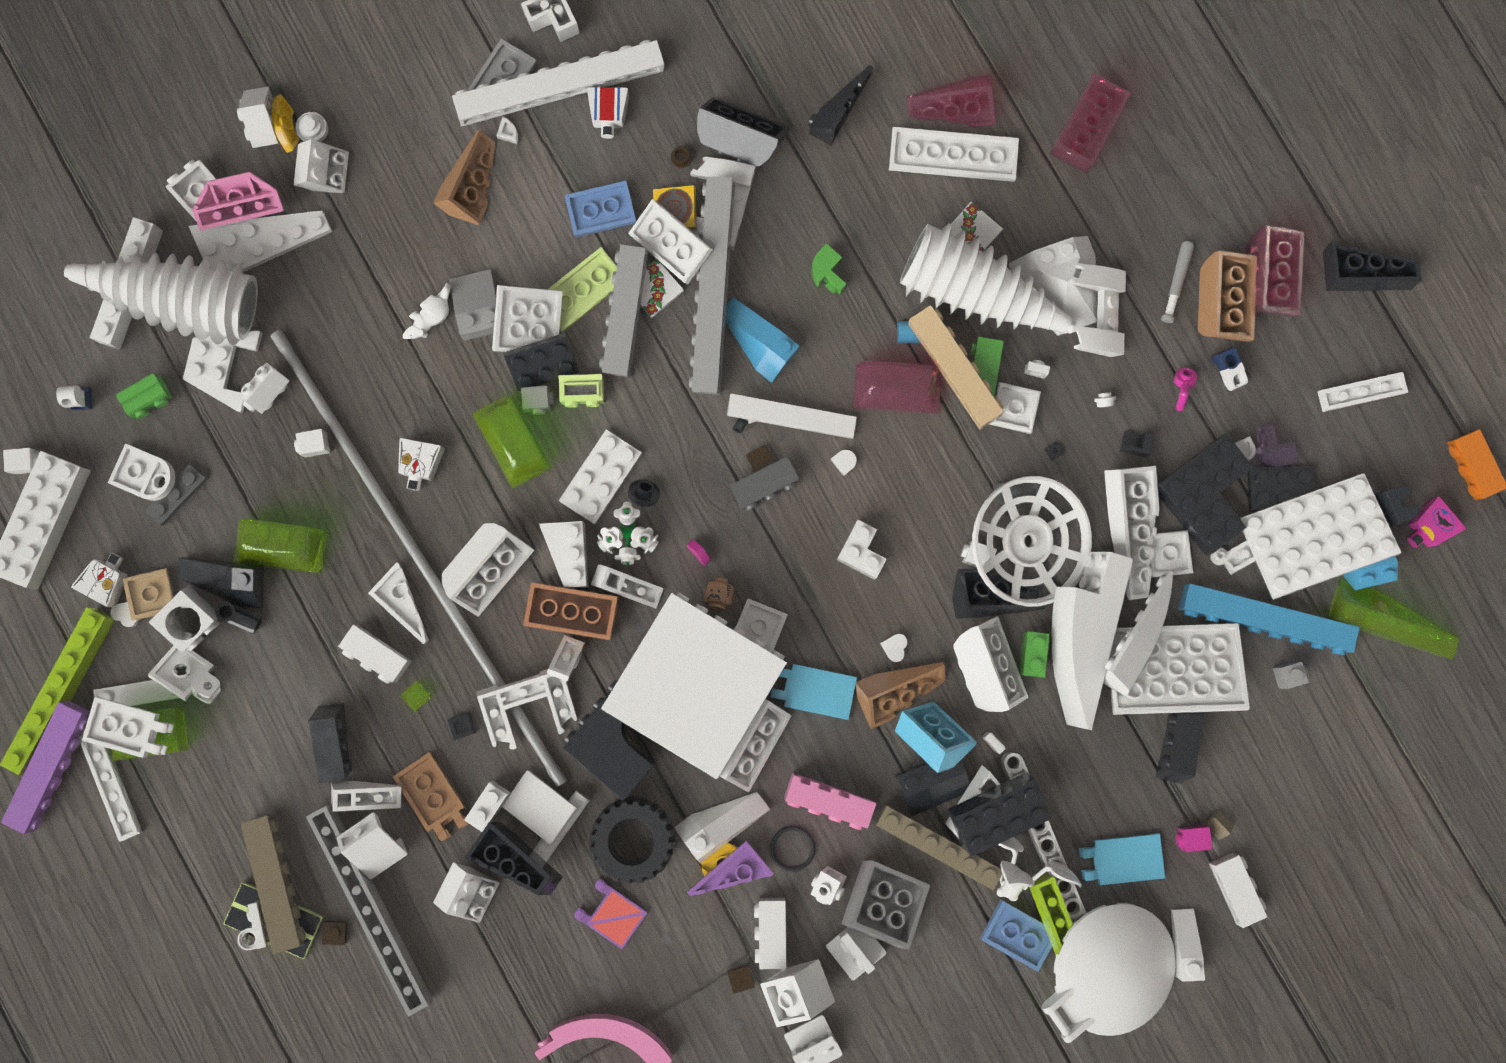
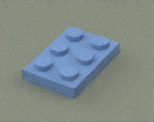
(600, 209)
(1017, 935)

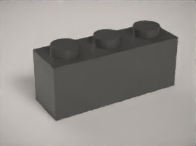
(764, 484)

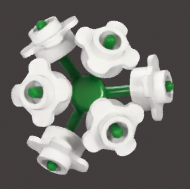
(640, 536)

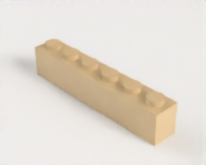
(955, 367)

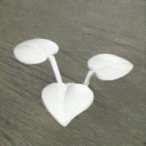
(1018, 879)

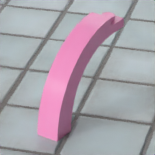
(610, 1027)

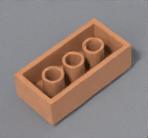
(571, 611)

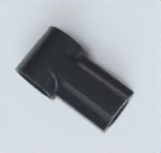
(240, 617)

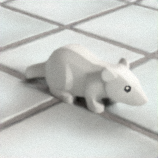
(433, 312)

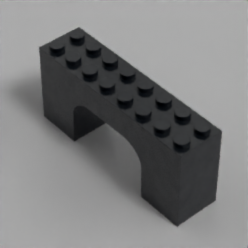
(606, 751)

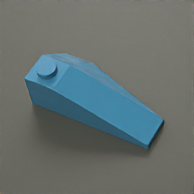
(761, 341)

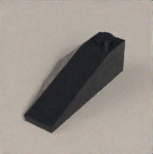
(834, 113)
(976, 600)

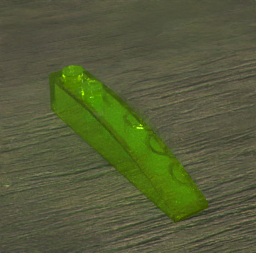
(1389, 619)

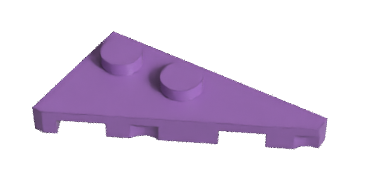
(738, 867)

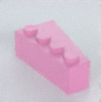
(830, 801)

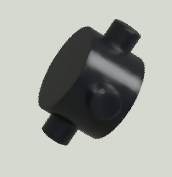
(1054, 451)

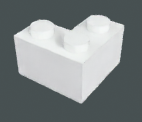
(547, 12)
(256, 115)
(856, 553)

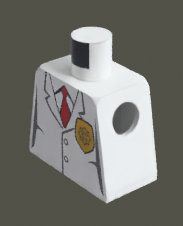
(418, 461)
(102, 580)

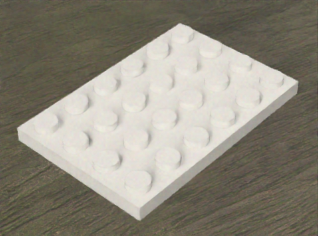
(1319, 536)
(1188, 672)

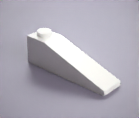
(716, 826)

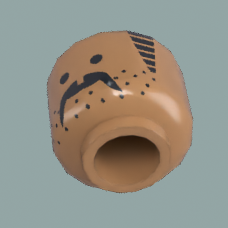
(718, 594)

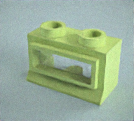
(581, 390)

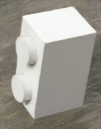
(487, 805)

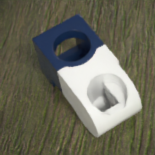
(1230, 368)
(75, 397)

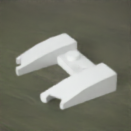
(743, 177)
(1109, 283)
(497, 699)

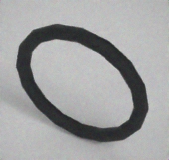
(812, 851)

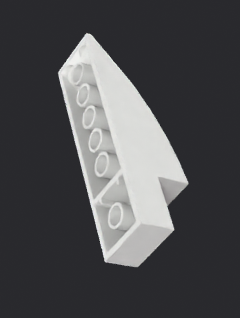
(1084, 633)

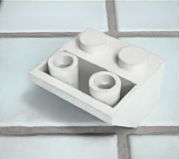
(321, 167)
(466, 893)

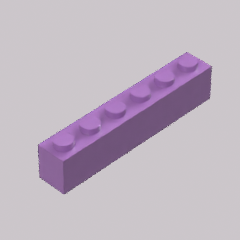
(46, 767)

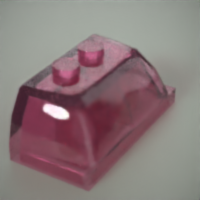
(1278, 269)
(897, 387)

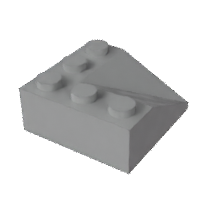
(886, 904)

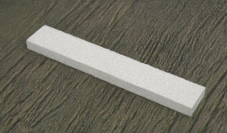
(791, 416)
(111, 790)

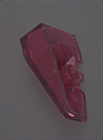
(958, 102)

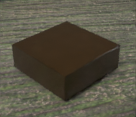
(759, 458)
(740, 979)

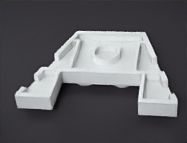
(211, 364)

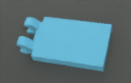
(817, 691)
(1124, 859)

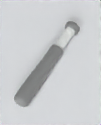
(1180, 272)

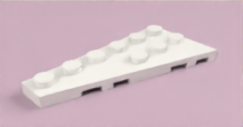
(259, 239)

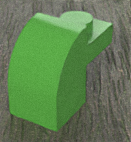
(822, 269)

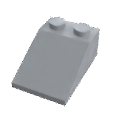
(474, 304)

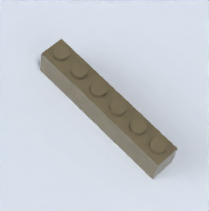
(938, 847)
(272, 884)

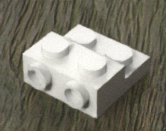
(189, 184)

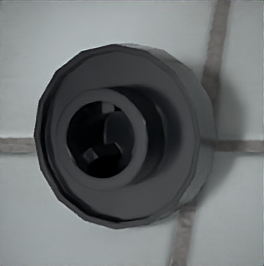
(643, 493)

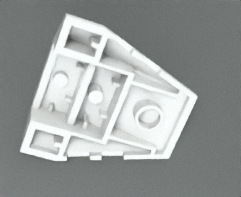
(1052, 270)

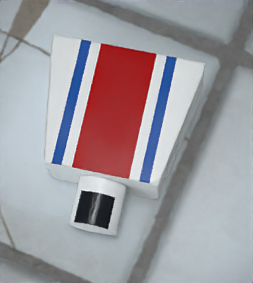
(608, 108)

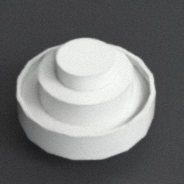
(311, 126)

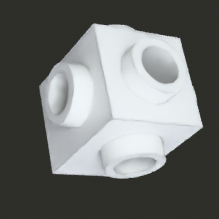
(828, 886)

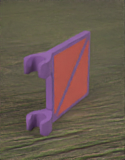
(614, 917)

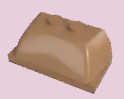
(1228, 296)

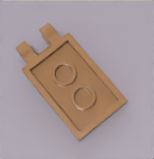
(431, 795)

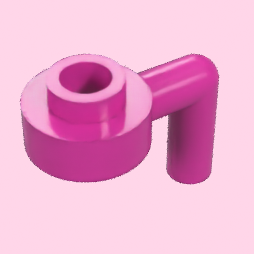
(1185, 379)

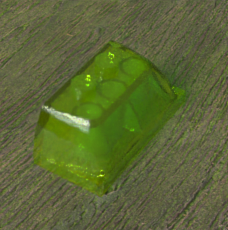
(511, 441)
(280, 545)

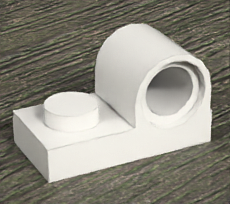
(566, 658)
(258, 928)

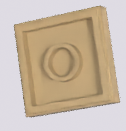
(148, 593)

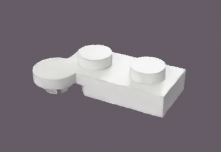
(1235, 559)

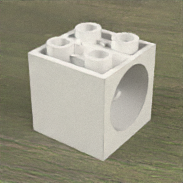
(165, 620)
(797, 993)

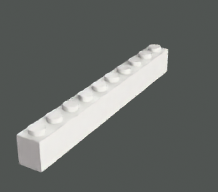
(558, 83)

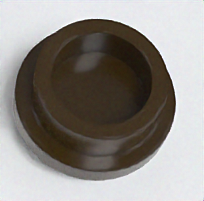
(681, 157)

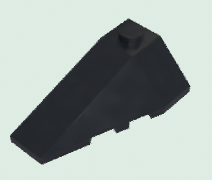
(228, 580)

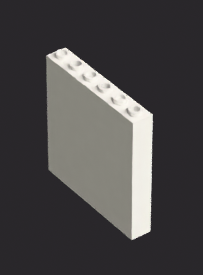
(694, 684)

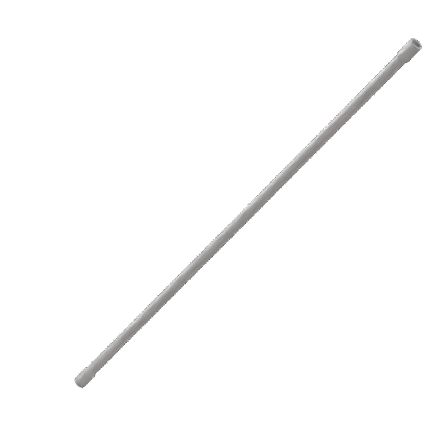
(286, 349)

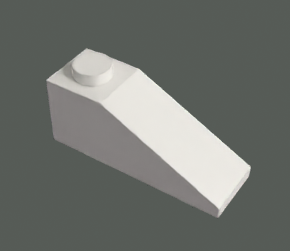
(627, 586)
(364, 796)
(1187, 946)

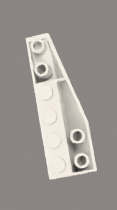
(1139, 642)

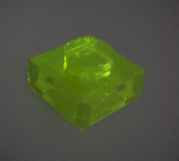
(415, 696)

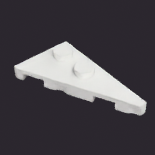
(395, 596)

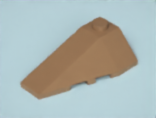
(466, 185)
(890, 691)

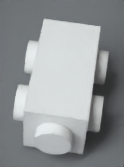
(263, 388)

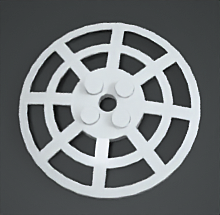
(1041, 538)

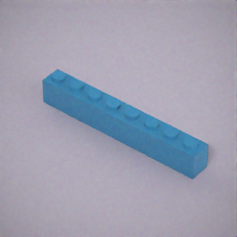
(1268, 618)

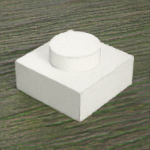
(1037, 369)

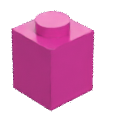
(1194, 838)

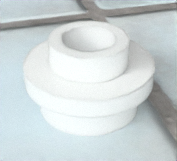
(1105, 399)

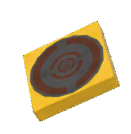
(679, 202)

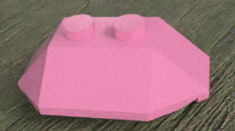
(235, 200)

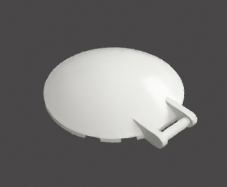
(1112, 972)

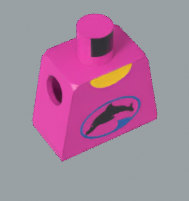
(1434, 524)

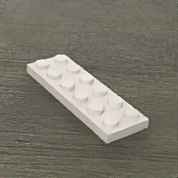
(953, 154)

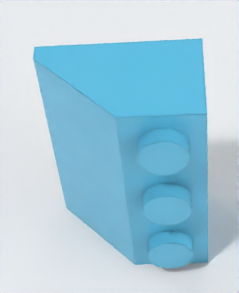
(934, 736)

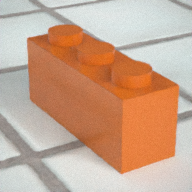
(1477, 465)

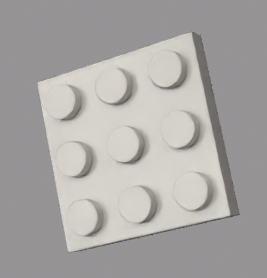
(525, 316)

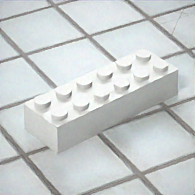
(40, 519)

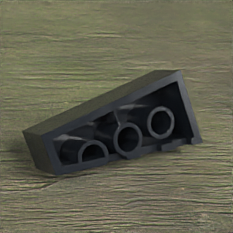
(1368, 271)

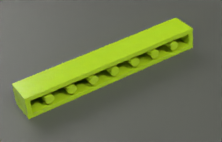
(59, 686)

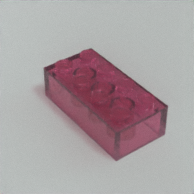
(1090, 123)

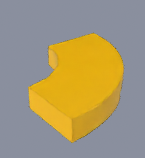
(283, 124)

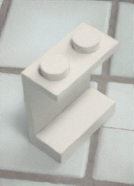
(370, 846)

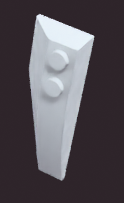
(1132, 516)

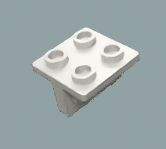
(855, 952)
(813, 1042)

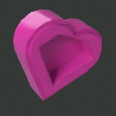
(699, 552)

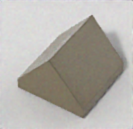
(1219, 824)

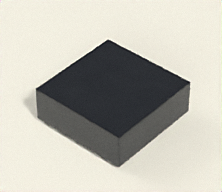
(461, 726)

